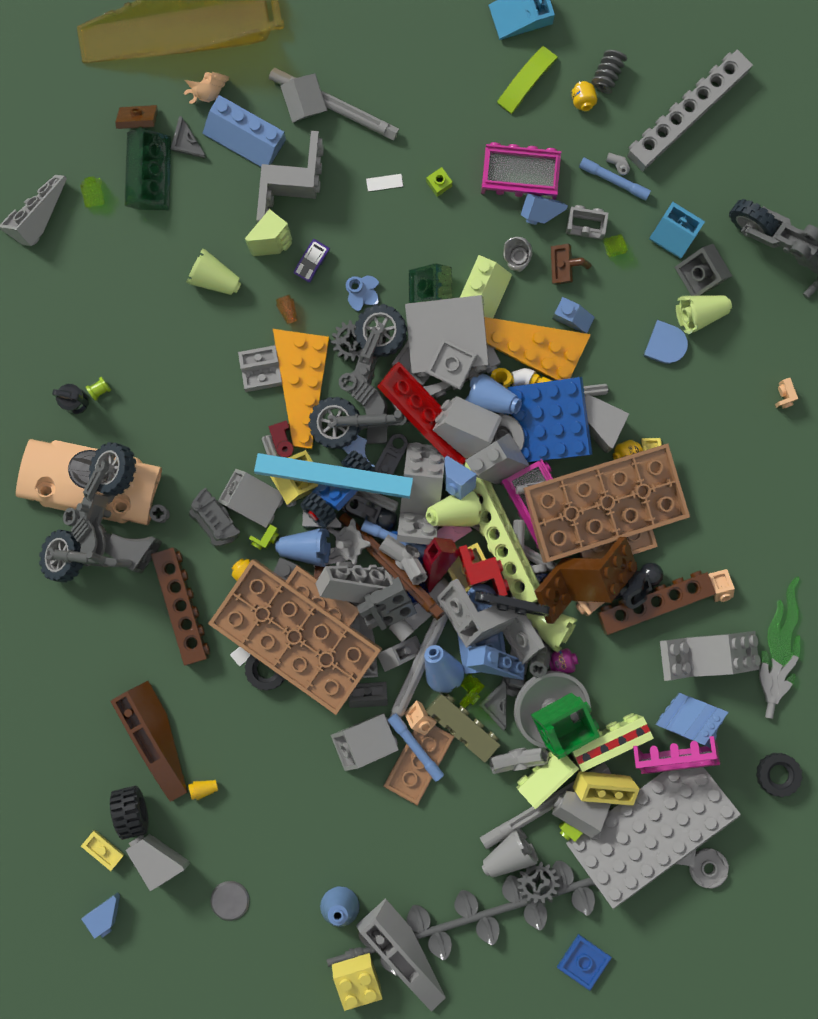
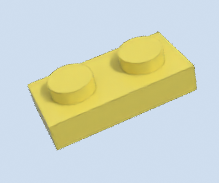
(102, 850)

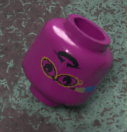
(563, 661)

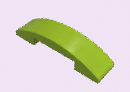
(526, 79)

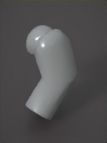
(620, 163)

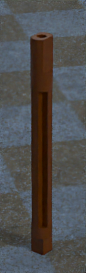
(390, 566)

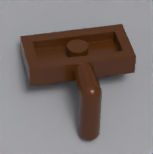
(562, 264)

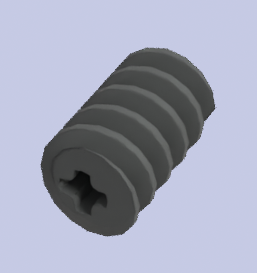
(608, 71)

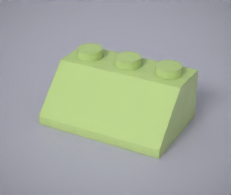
(269, 236)
(489, 281)
(546, 779)

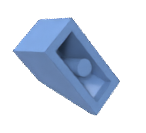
(541, 209)
(573, 315)
(458, 478)
(102, 917)

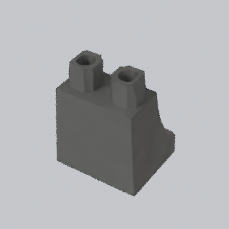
(136, 550)

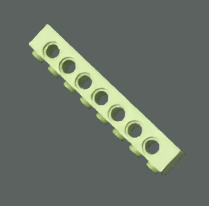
(508, 539)

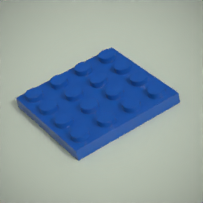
(553, 419)

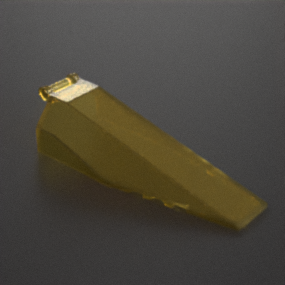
(175, 27)

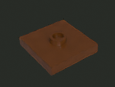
(136, 117)

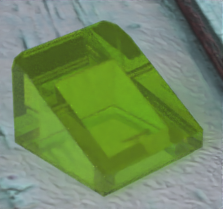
(615, 245)

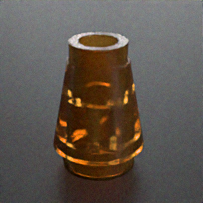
(287, 308)

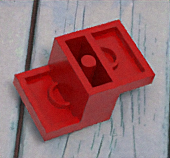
(483, 571)

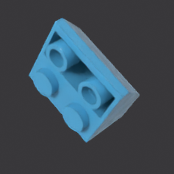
(676, 230)

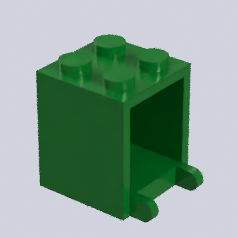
(559, 731)

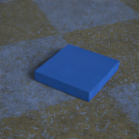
(584, 962)

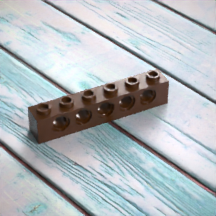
(161, 562)
(703, 589)

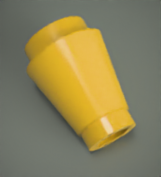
(201, 789)

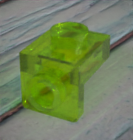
(92, 192)
(473, 687)

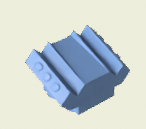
(692, 719)

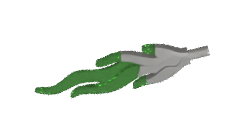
(783, 660)

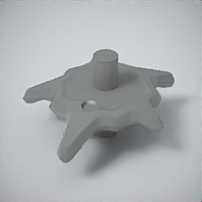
(348, 543)

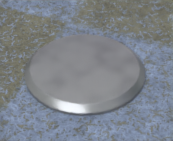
(229, 900)

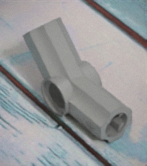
(405, 558)
(518, 759)

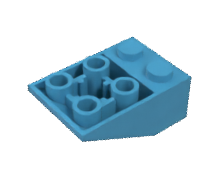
(520, 16)

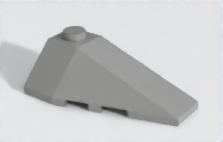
(31, 220)

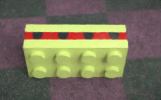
(613, 741)

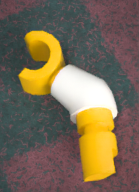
(517, 378)

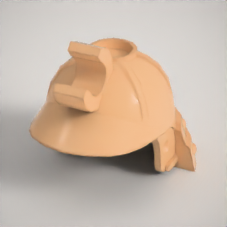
(208, 88)

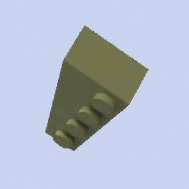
(463, 727)

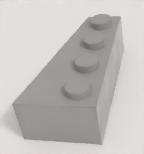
(352, 583)

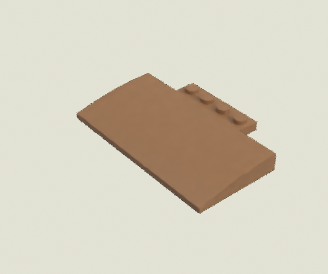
(605, 502)
(297, 632)

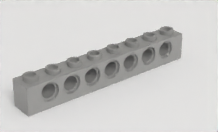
(736, 63)

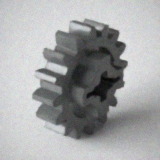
(344, 342)
(531, 882)

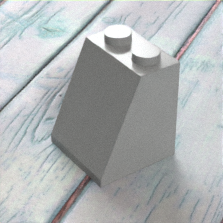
(604, 422)
(466, 426)
(498, 460)
(251, 498)
(364, 742)
(155, 860)

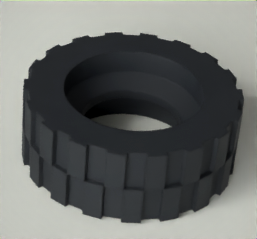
(256, 680)
(794, 774)

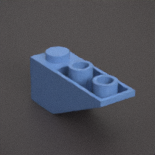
(495, 662)

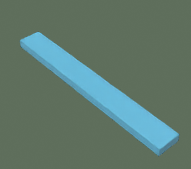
(333, 475)

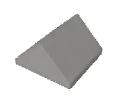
(303, 97)

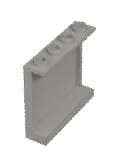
(454, 319)

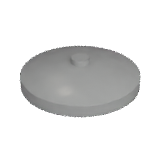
(541, 692)

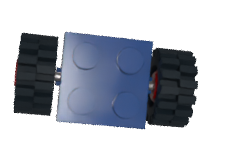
(323, 497)

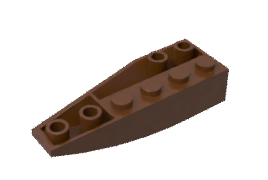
(152, 736)

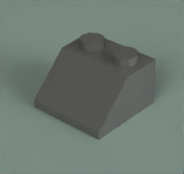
(703, 271)

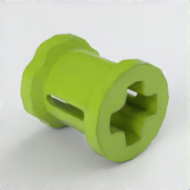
(98, 388)

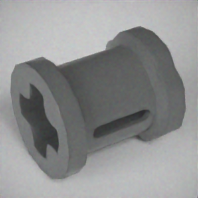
(163, 518)

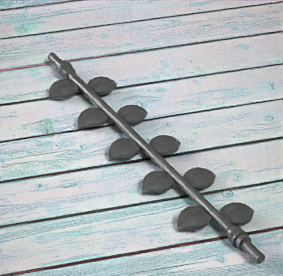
(487, 926)

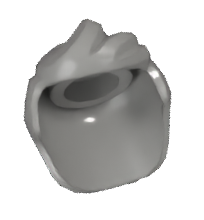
(517, 253)

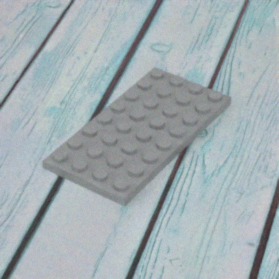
(661, 828)

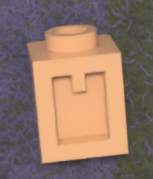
(787, 391)
(722, 585)
(587, 607)
(419, 719)

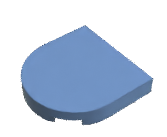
(666, 343)

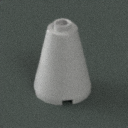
(510, 855)

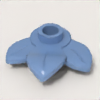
(364, 294)

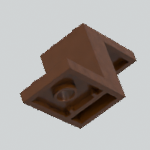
(587, 579)

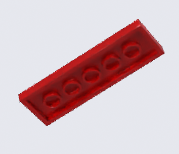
(417, 407)

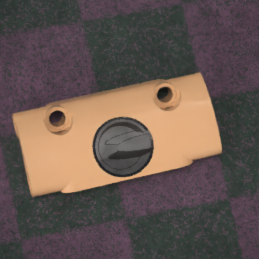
(64, 472)

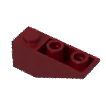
(438, 559)

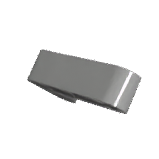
(407, 626)

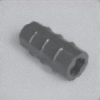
(540, 662)

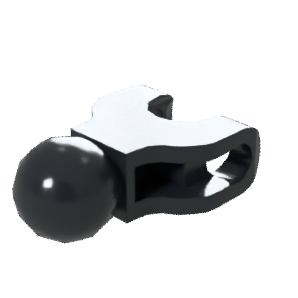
(367, 510)
(640, 585)

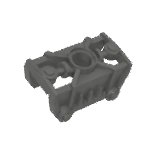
(213, 519)

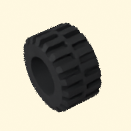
(129, 812)

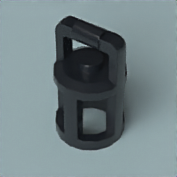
(70, 398)

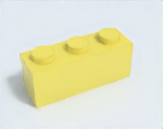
(605, 788)

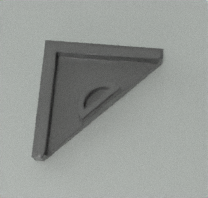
(185, 142)
(496, 705)

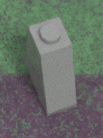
(582, 815)

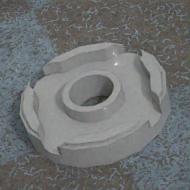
(718, 875)

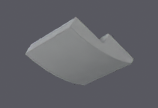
(260, 368)

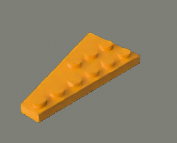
(539, 347)
(302, 372)

